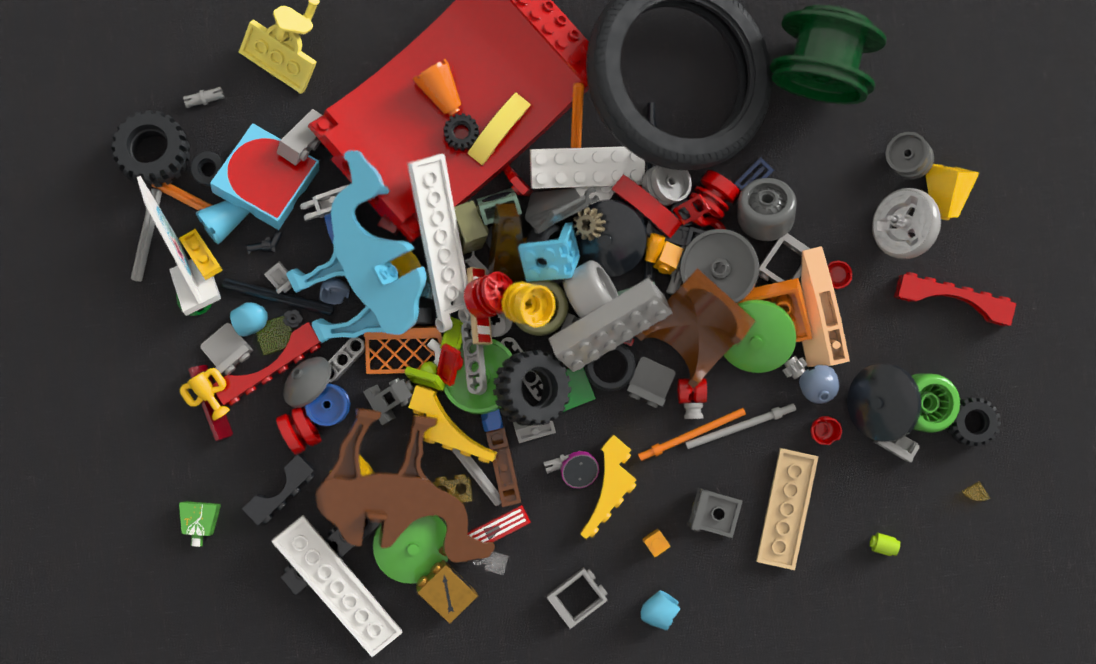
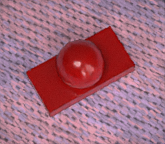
(449, 363)

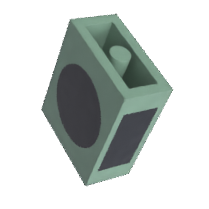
(487, 203)

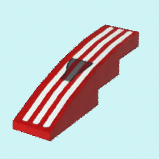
(501, 525)

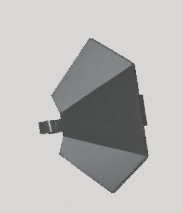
(555, 205)

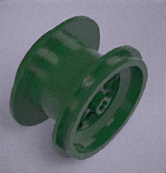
(827, 55)

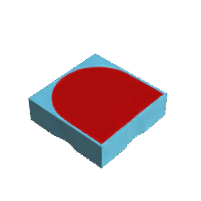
(263, 179)

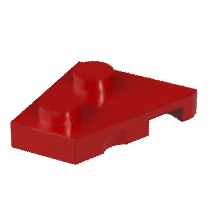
(519, 185)

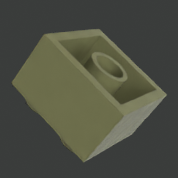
(470, 227)

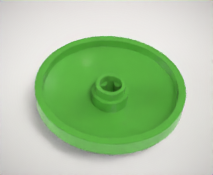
(767, 342)
(485, 403)
(413, 551)

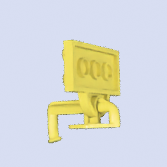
(280, 46)

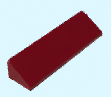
(220, 428)

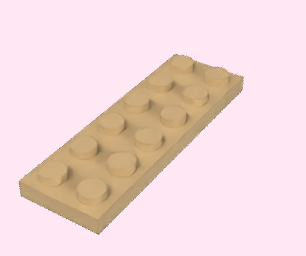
(787, 509)

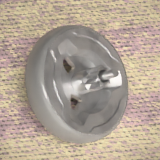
(894, 211)

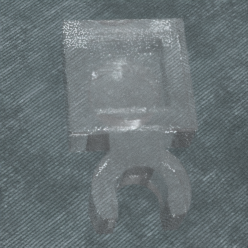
(494, 563)

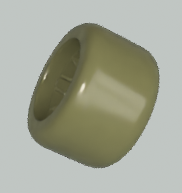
(560, 311)

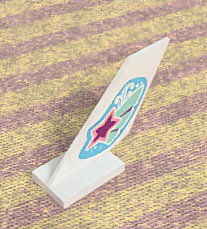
(190, 285)

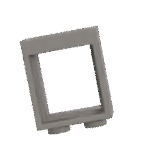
(790, 242)
(562, 610)

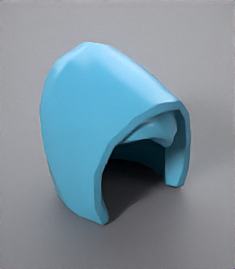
(248, 319)
(660, 610)

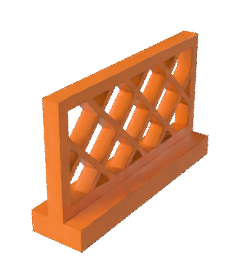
(414, 332)

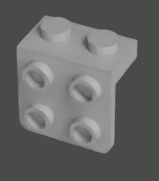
(226, 349)

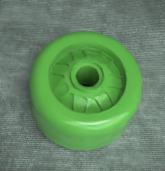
(940, 402)

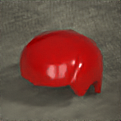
(840, 274)
(826, 430)

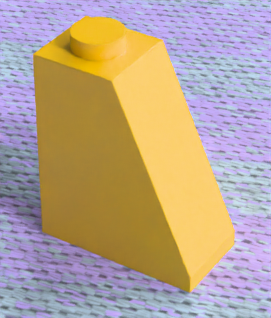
(950, 188)

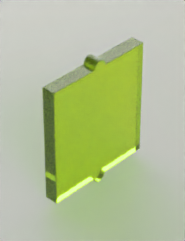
(274, 336)

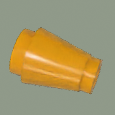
(654, 247)

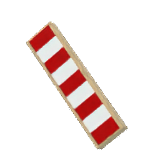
(480, 327)

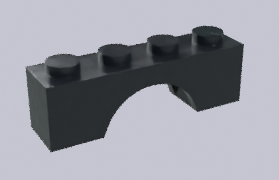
(297, 472)

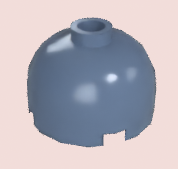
(819, 384)

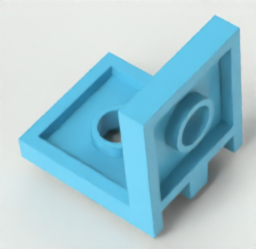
(560, 255)

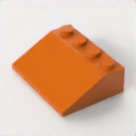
(790, 298)

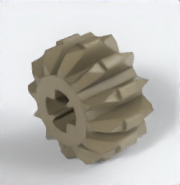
(582, 224)

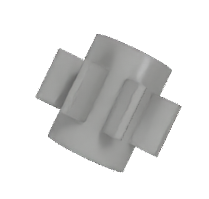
(794, 367)

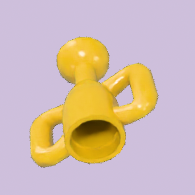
(205, 391)

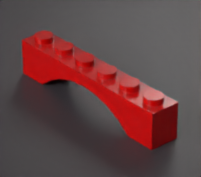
(992, 309)
(300, 343)

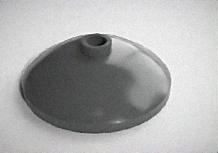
(306, 381)

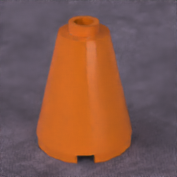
(440, 87)

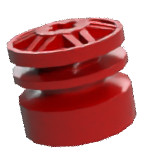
(716, 191)
(485, 295)

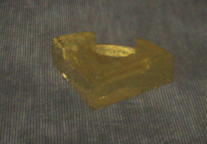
(976, 492)

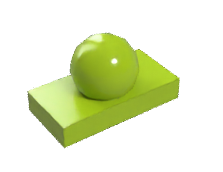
(453, 336)
(425, 376)

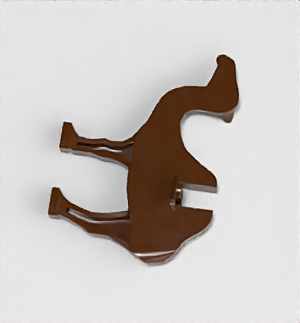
(393, 498)

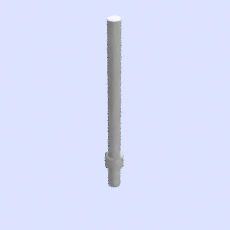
(776, 413)

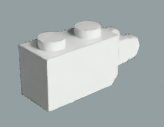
(322, 202)

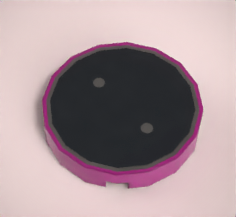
(579, 469)

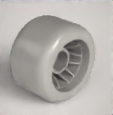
(589, 288)

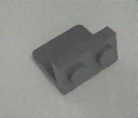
(651, 382)

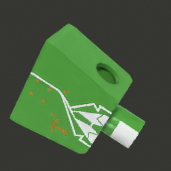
(198, 520)

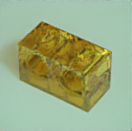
(451, 486)

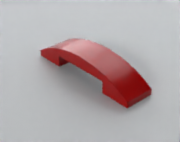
(647, 205)

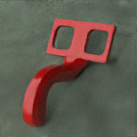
(696, 216)

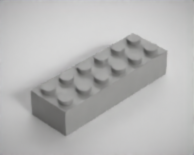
(610, 325)

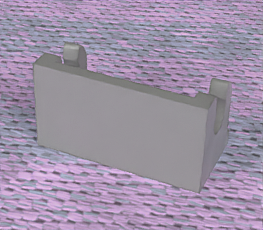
(903, 448)

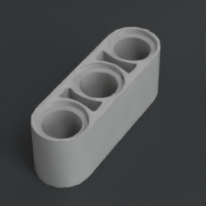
(352, 356)

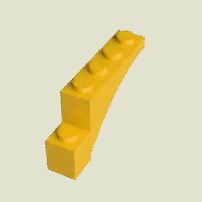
(446, 431)
(615, 484)

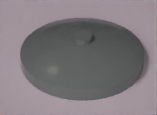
(725, 260)

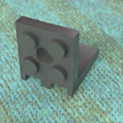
(703, 509)

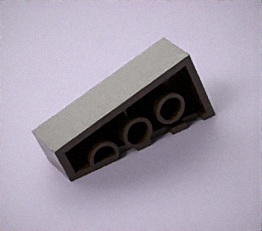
(505, 242)

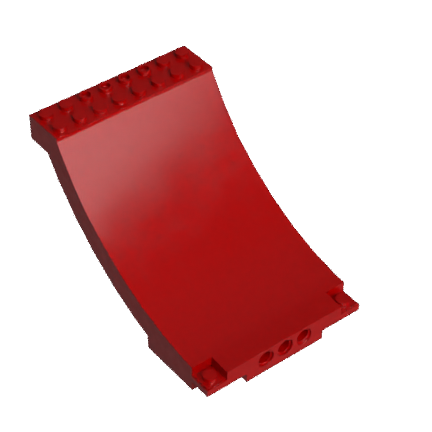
(492, 55)

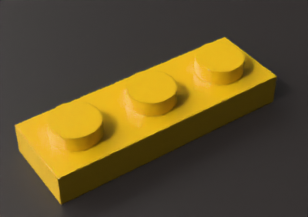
(200, 254)

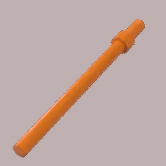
(658, 449)

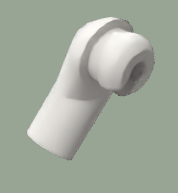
(435, 346)

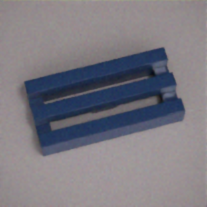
(765, 165)

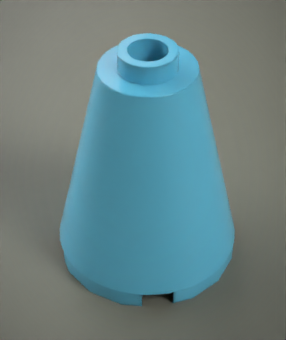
(221, 219)

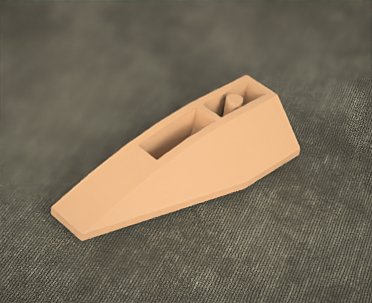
(828, 338)

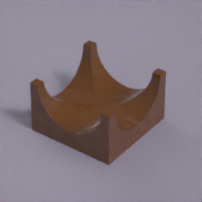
(701, 324)

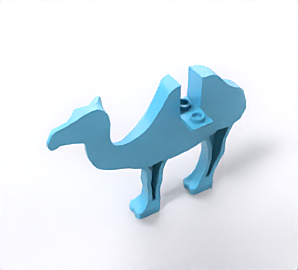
(366, 264)

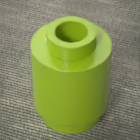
(884, 544)

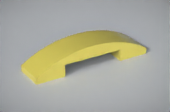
(498, 128)

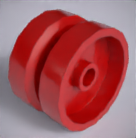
(298, 430)

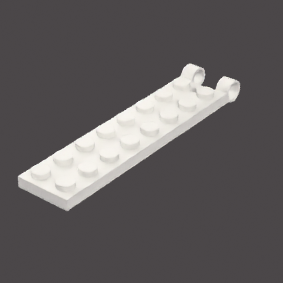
(440, 238)

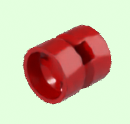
(687, 393)

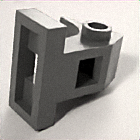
(401, 391)

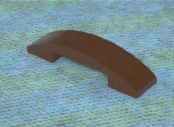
(504, 467)

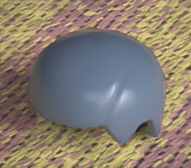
(334, 291)

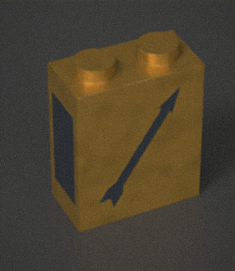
(446, 591)

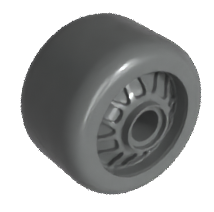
(766, 209)

